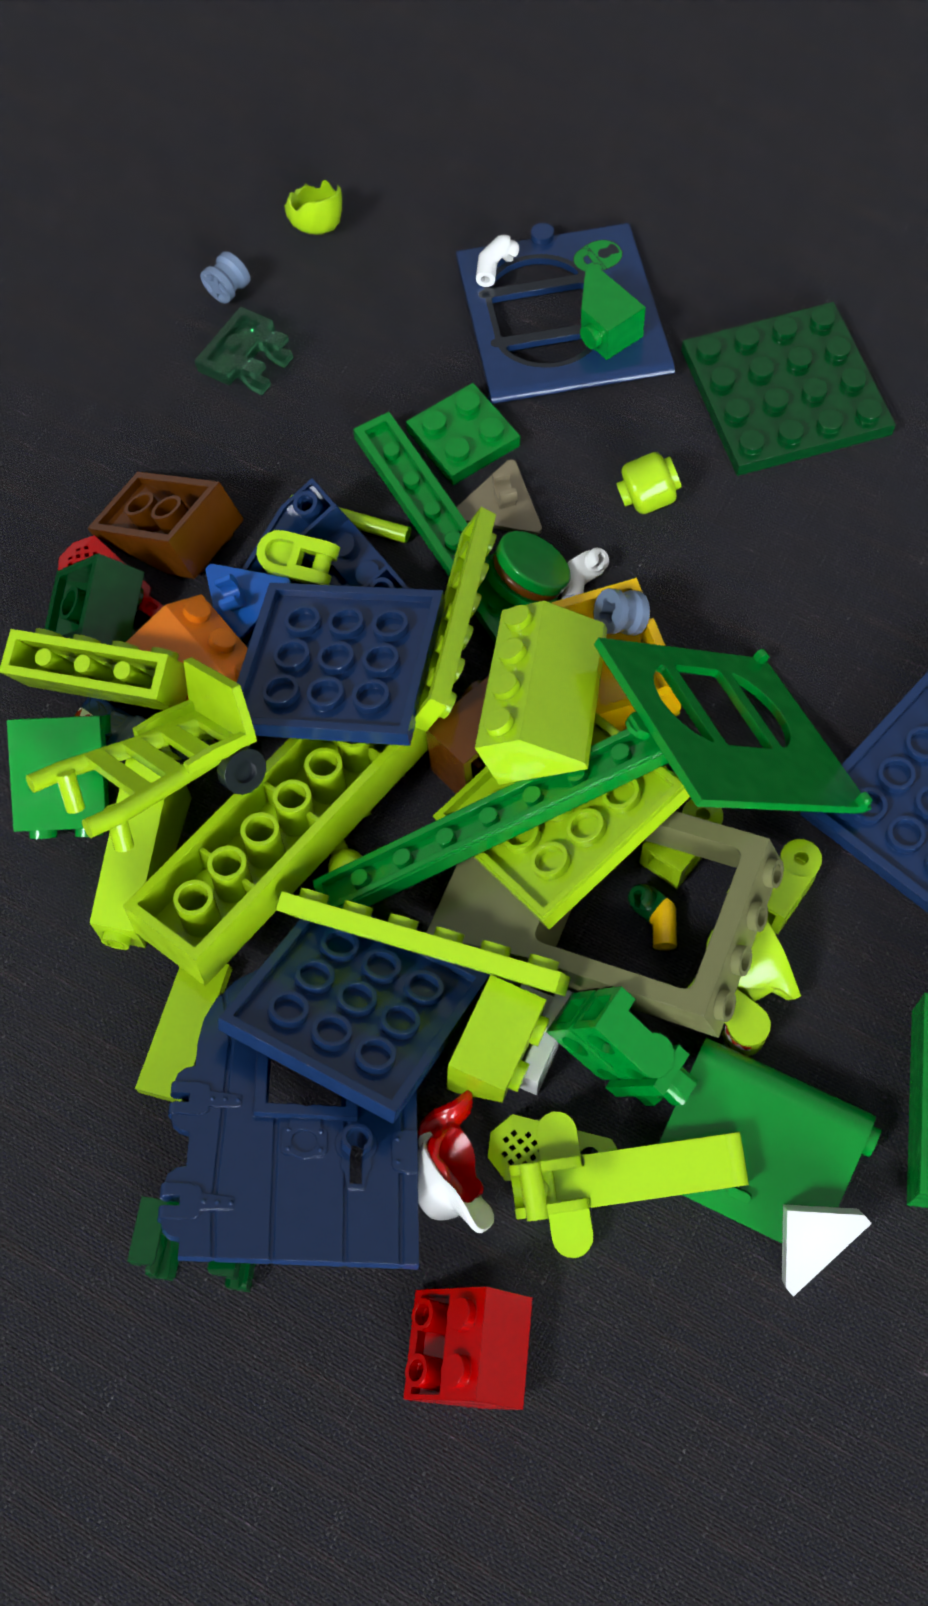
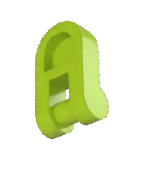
(283, 553)

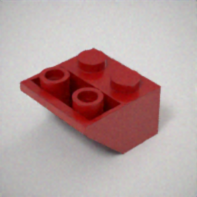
(468, 1348)

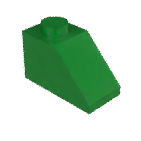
(609, 314)

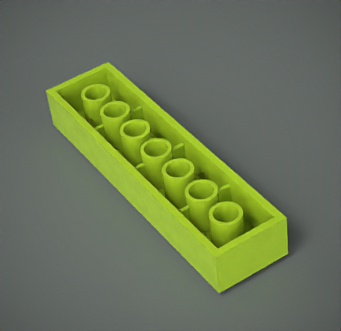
(261, 844)

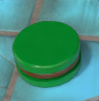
(527, 569)

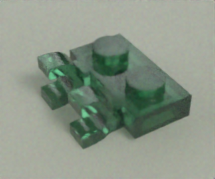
(235, 346)

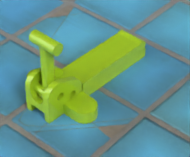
(569, 1183)

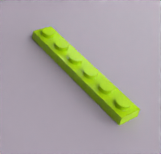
(454, 630)
(443, 945)

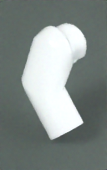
(499, 248)

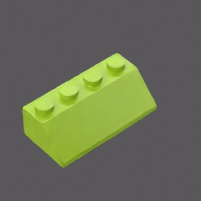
(540, 693)

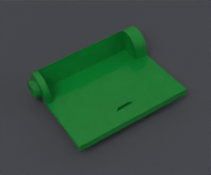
(793, 1137)

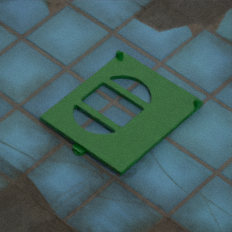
(723, 775)

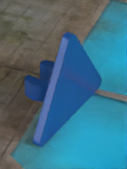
(239, 595)

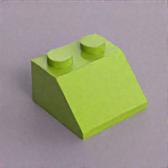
(495, 1041)

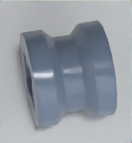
(225, 277)
(622, 611)

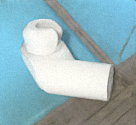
(584, 569)

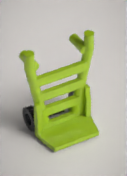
(190, 728)

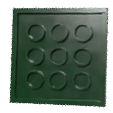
(786, 388)

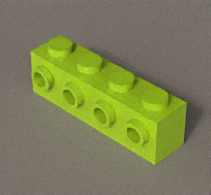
(95, 669)

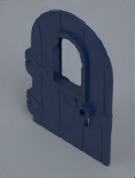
(277, 1176)

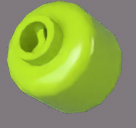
(649, 483)

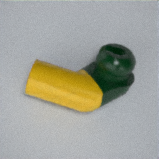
(657, 911)

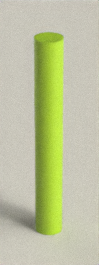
(378, 526)

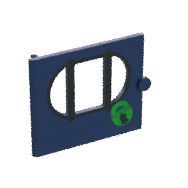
(515, 378)

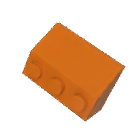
(194, 631)

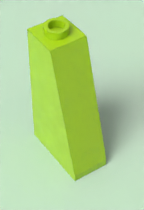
(124, 873)

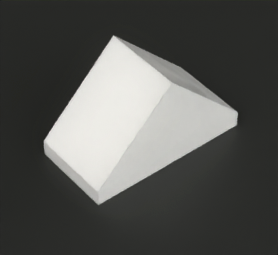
(814, 1239)

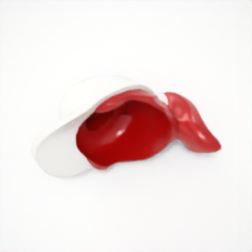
(447, 1167)

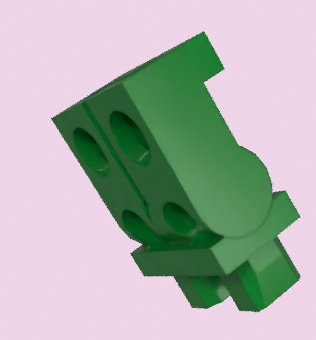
(621, 1049)

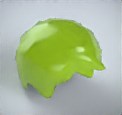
(315, 209)

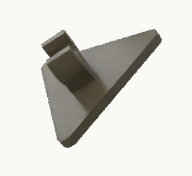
(507, 498)

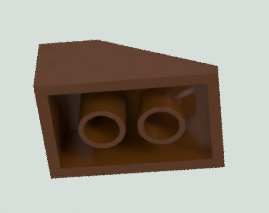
(169, 522)

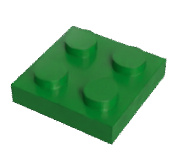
(463, 433)

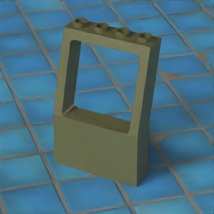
(487, 911)

